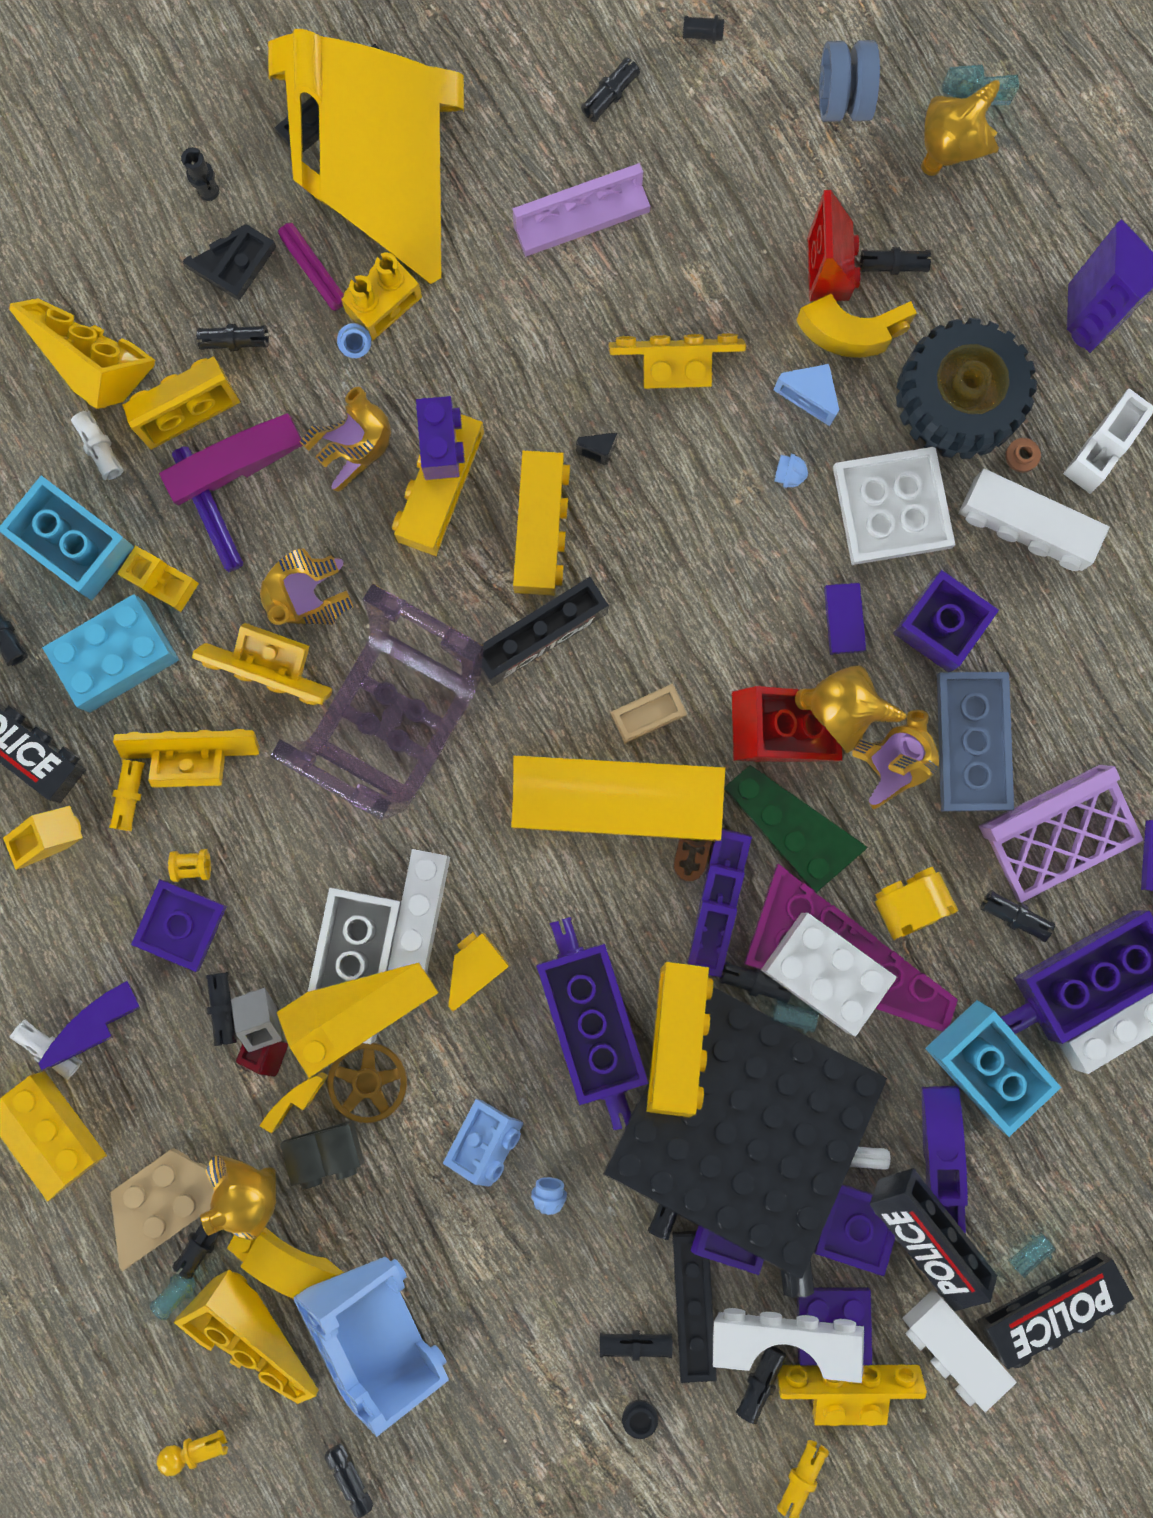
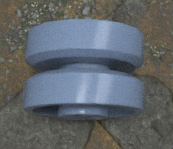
(849, 80)

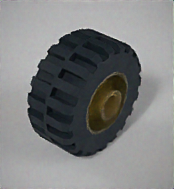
(966, 388)

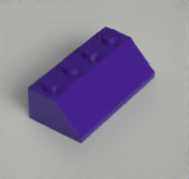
(1109, 287)

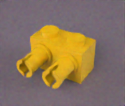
(381, 296)

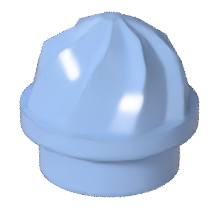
(354, 340)
(791, 471)
(549, 1195)

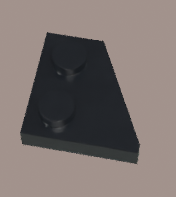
(233, 260)

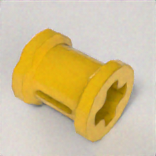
(189, 865)

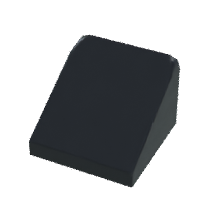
(597, 447)

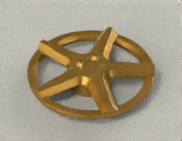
(368, 1083)

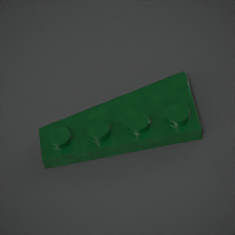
(798, 832)

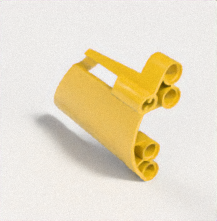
(374, 138)

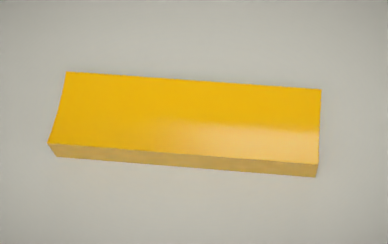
(618, 798)

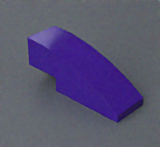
(90, 1026)

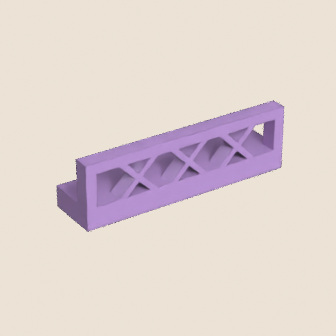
(580, 210)

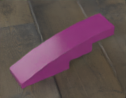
(230, 458)

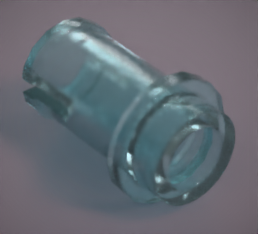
(796, 1016)
(1032, 1254)
(172, 1296)

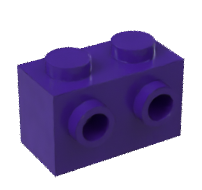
(437, 437)

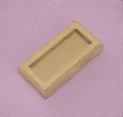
(648, 713)

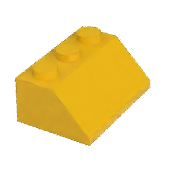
(180, 402)
(46, 1135)

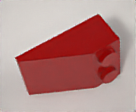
(832, 251)
(775, 730)

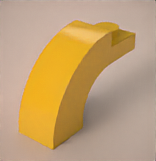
(850, 335)
(280, 1264)

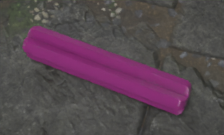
(311, 265)

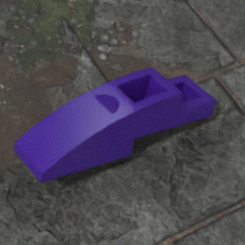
(945, 1149)

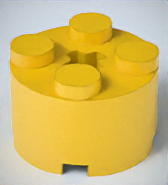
(916, 904)

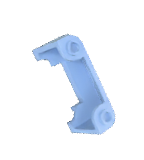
(372, 1342)

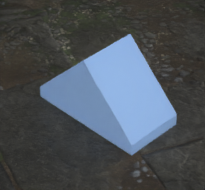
(810, 390)

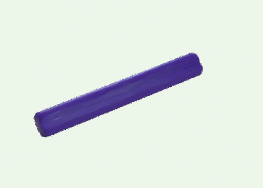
(213, 522)

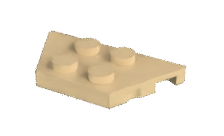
(158, 1204)

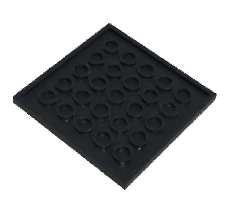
(765, 1144)

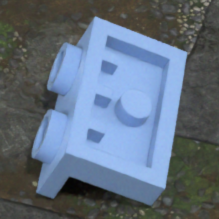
(483, 1144)

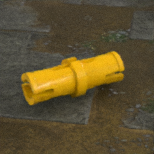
(126, 795)
(803, 1479)

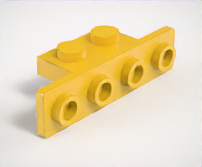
(677, 362)
(267, 660)
(186, 757)
(852, 1402)

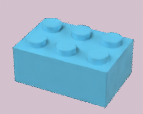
(66, 538)
(110, 653)
(993, 1067)

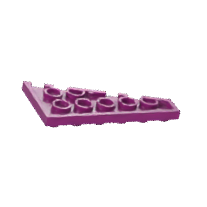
(911, 994)

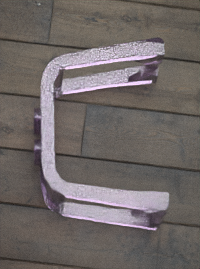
(302, 754)

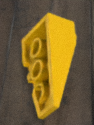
(90, 363)
(344, 1015)
(239, 1323)

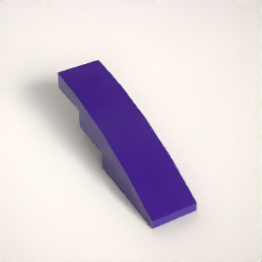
(719, 902)

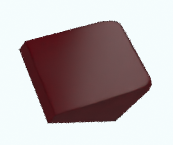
(263, 1060)

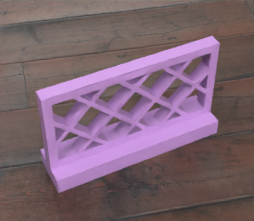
(1058, 802)

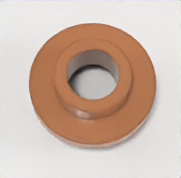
(1014, 459)

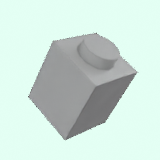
(256, 1020)

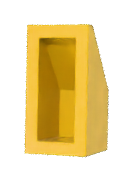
(43, 836)
(474, 968)

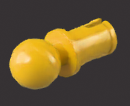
(173, 1458)

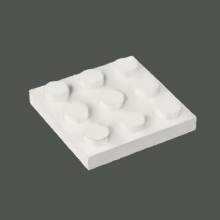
(893, 505)

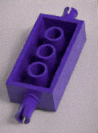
(1088, 980)
(591, 1023)

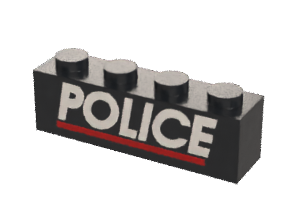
(542, 630)
(34, 758)
(933, 1240)
(1055, 1310)

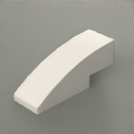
(1109, 441)

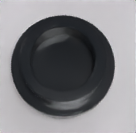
(640, 1419)

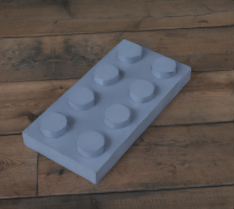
(975, 741)

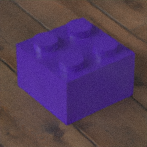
(946, 621)

